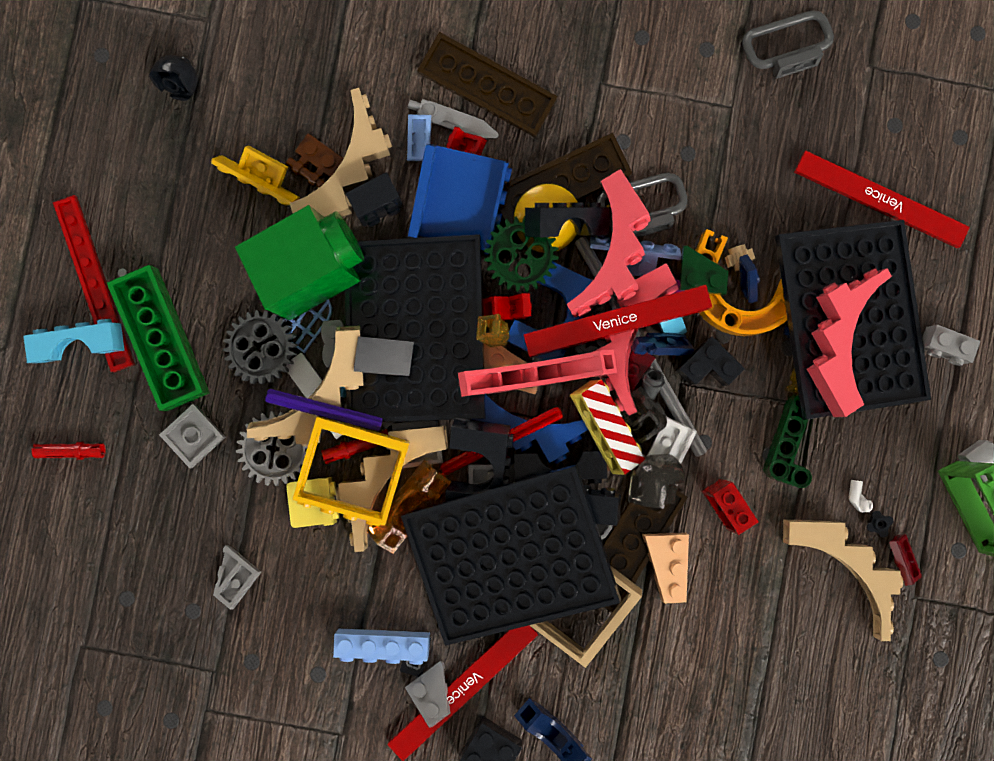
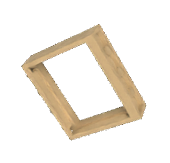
(586, 654)

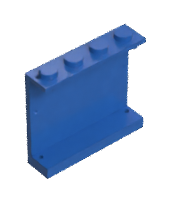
(458, 194)

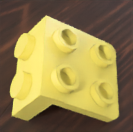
(303, 516)

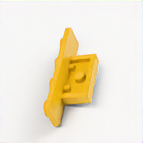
(260, 172)

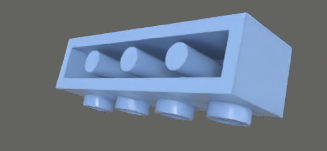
(381, 645)

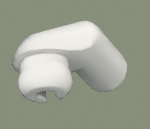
(857, 498)

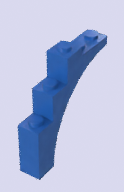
(549, 438)

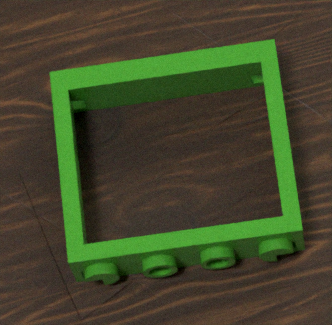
(968, 500)

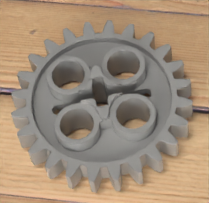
(250, 447)

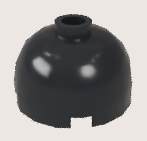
(175, 76)

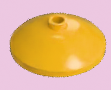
(547, 194)

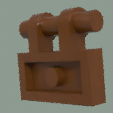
(318, 155)

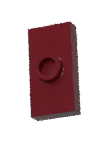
(637, 367)
(905, 559)

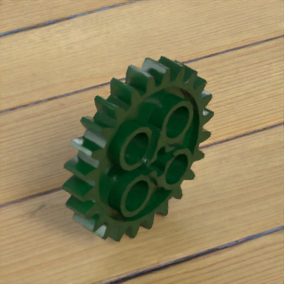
(504, 242)

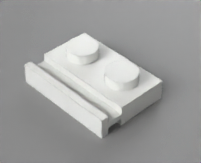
(673, 440)

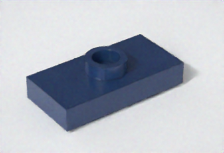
(748, 279)

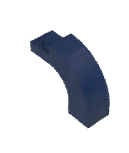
(551, 731)

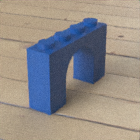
(568, 286)

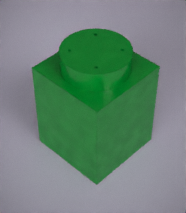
(301, 261)

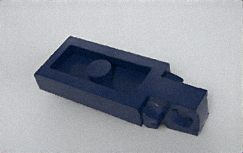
(662, 344)

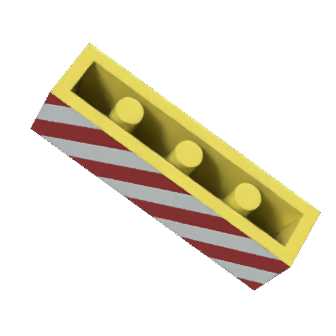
(607, 427)

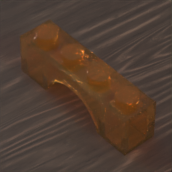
(423, 484)

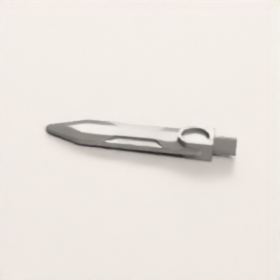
(450, 118)

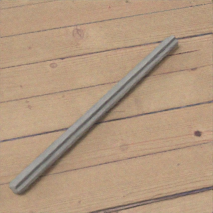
(666, 391)

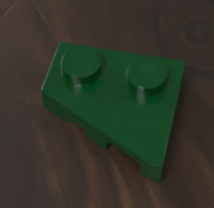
(700, 271)

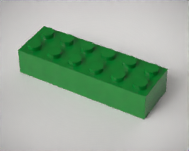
(158, 338)

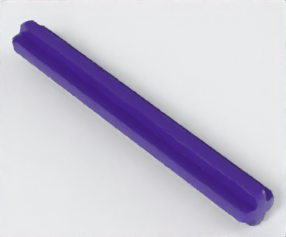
(323, 409)

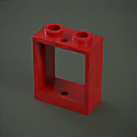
(735, 512)

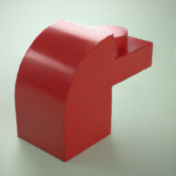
(509, 307)

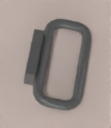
(795, 60)
(663, 218)

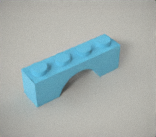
(49, 346)

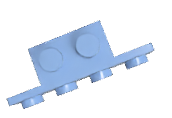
(650, 258)

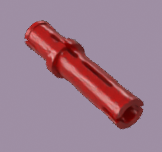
(347, 449)
(76, 450)

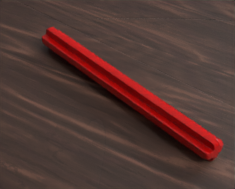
(519, 432)

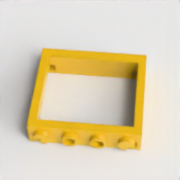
(330, 505)

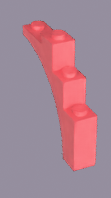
(625, 249)
(651, 286)
(833, 369)
(537, 373)

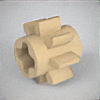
(735, 253)

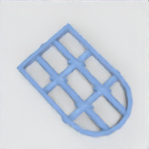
(307, 330)

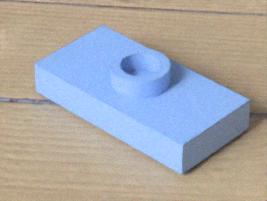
(418, 136)

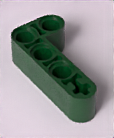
(793, 440)

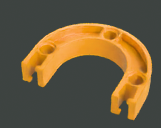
(745, 322)

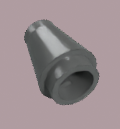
(652, 382)

